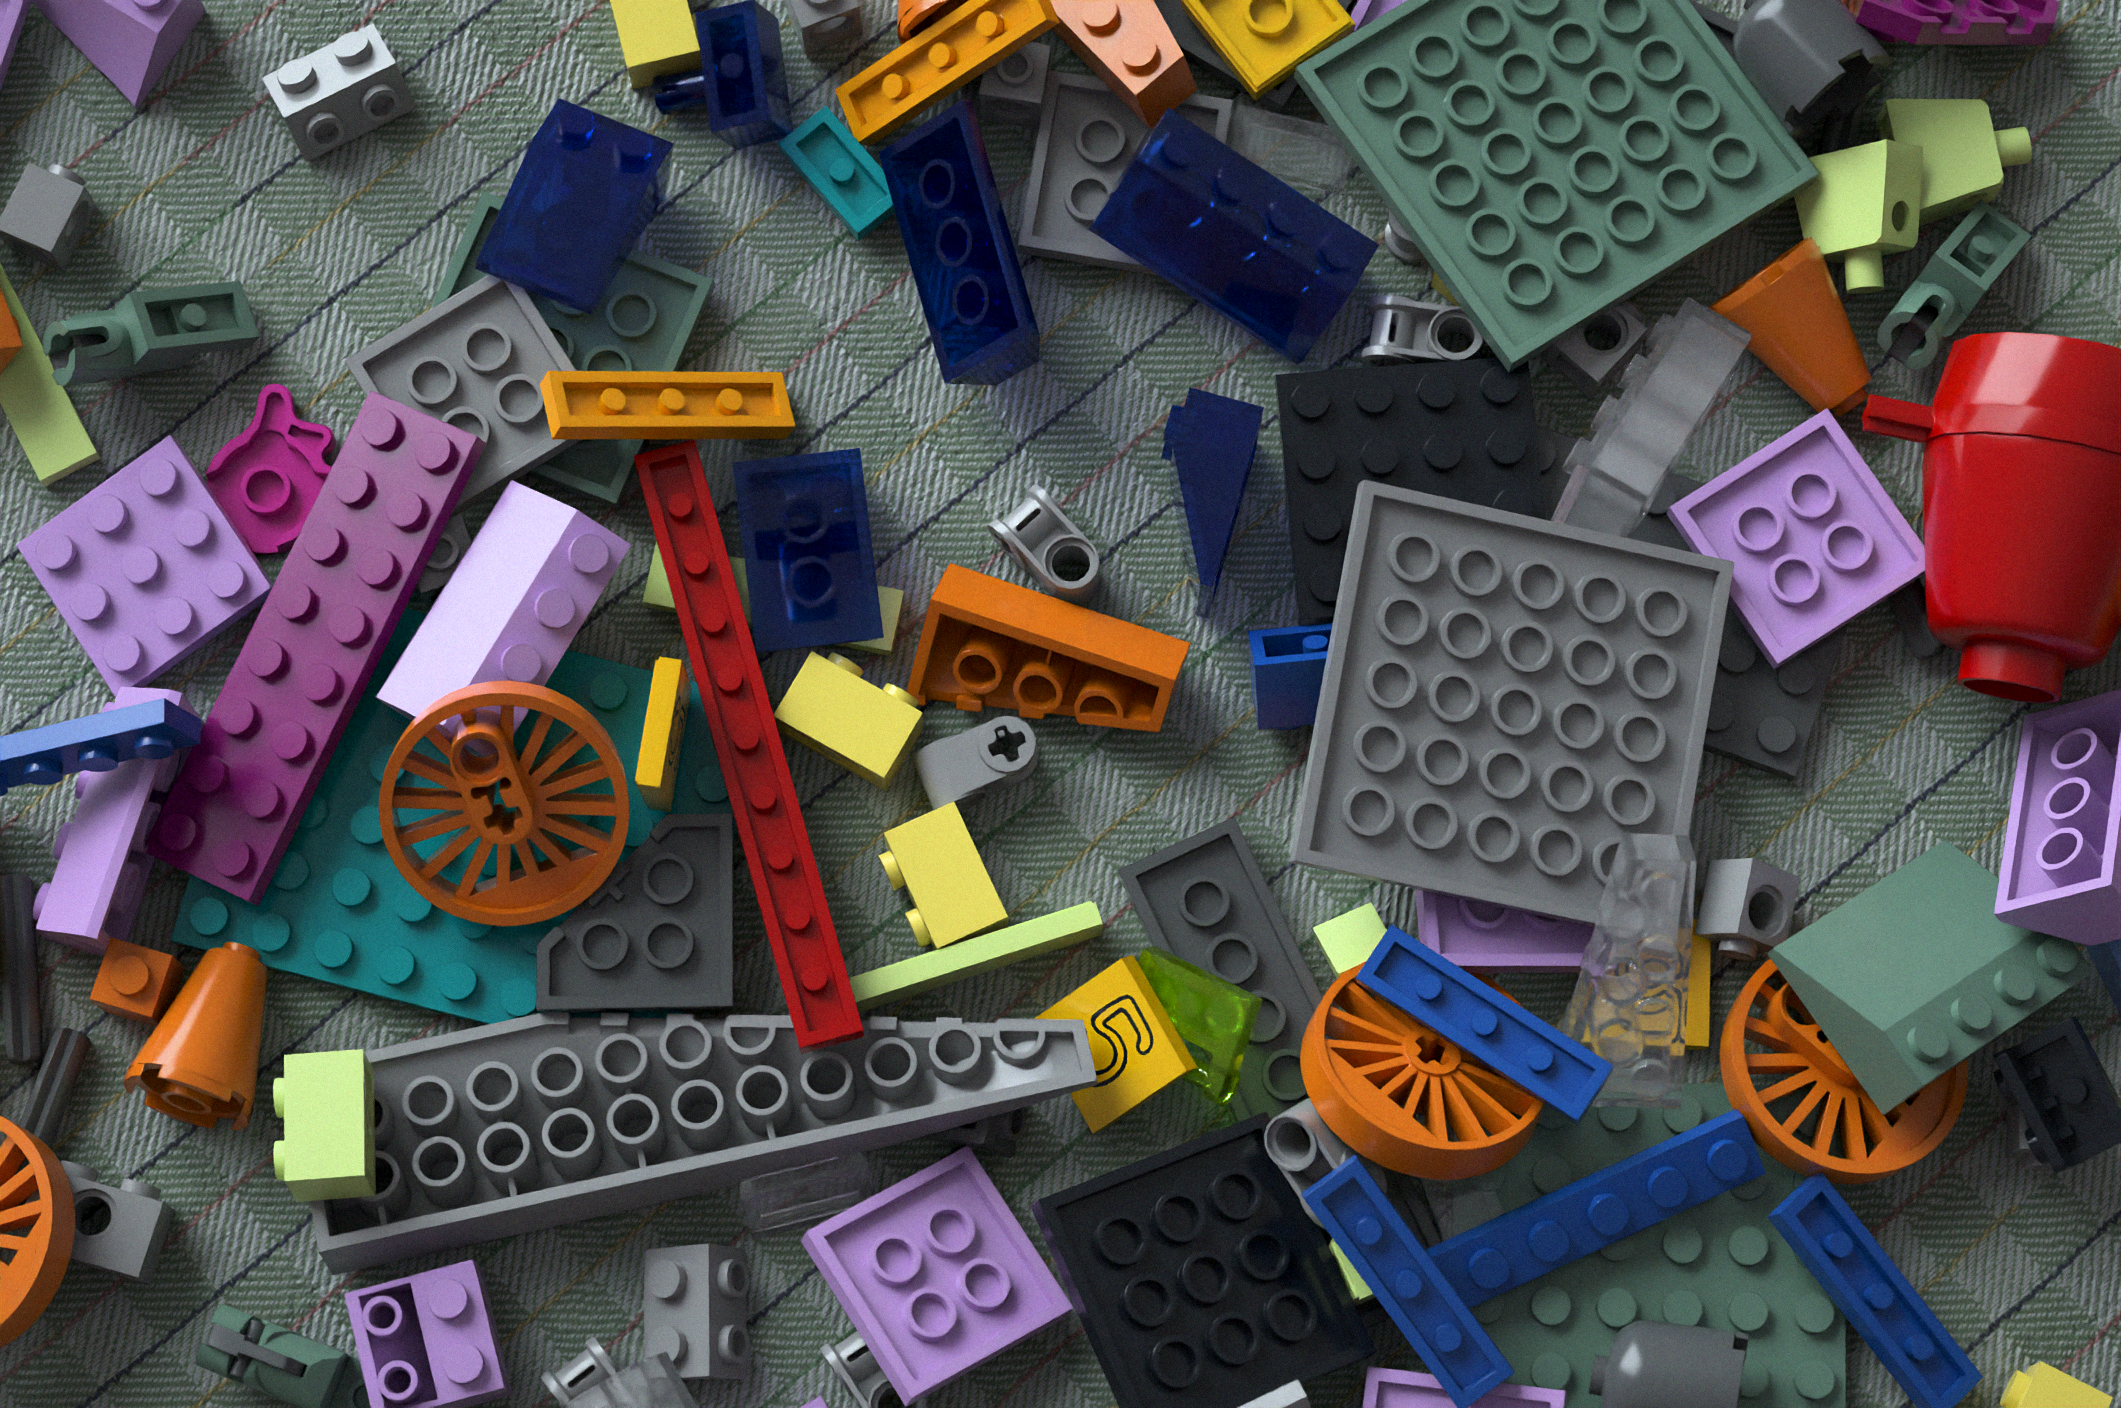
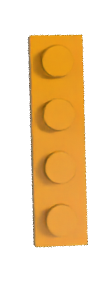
(939, 63)
(666, 405)

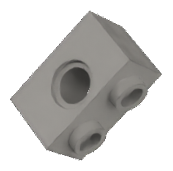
(136, 1227)

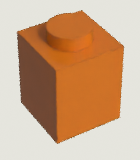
(136, 982)

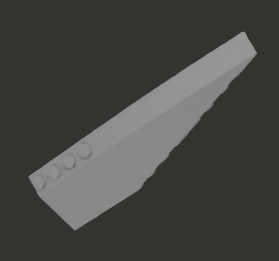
(622, 1113)

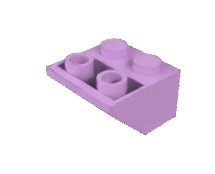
(429, 1340)

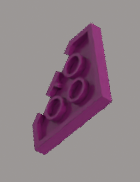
(1960, 21)

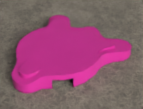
(272, 473)

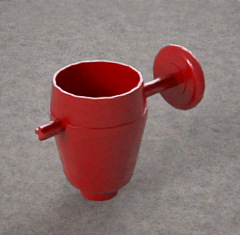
(2019, 507)

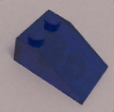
(577, 206)
(1211, 460)
(807, 550)

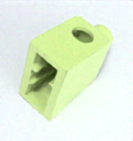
(1959, 150)
(1863, 208)

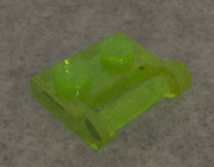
(1206, 1014)

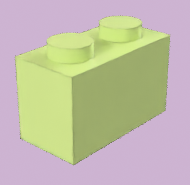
(326, 1125)

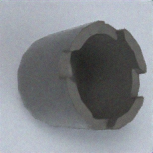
(1807, 60)
(1670, 1367)

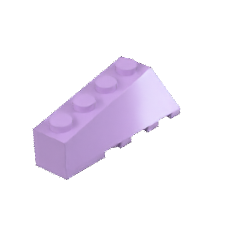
(126, 37)

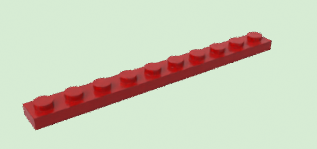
(748, 748)

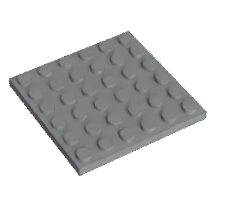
(1506, 702)

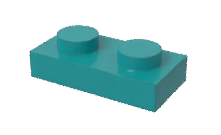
(839, 172)

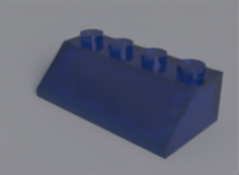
(1233, 236)
(961, 250)

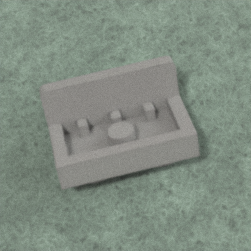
(339, 92)
(697, 1309)

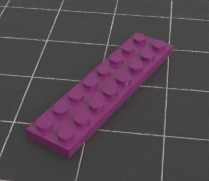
(314, 647)

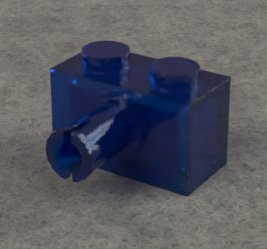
(738, 78)

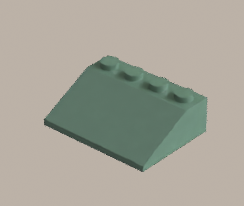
(1923, 973)

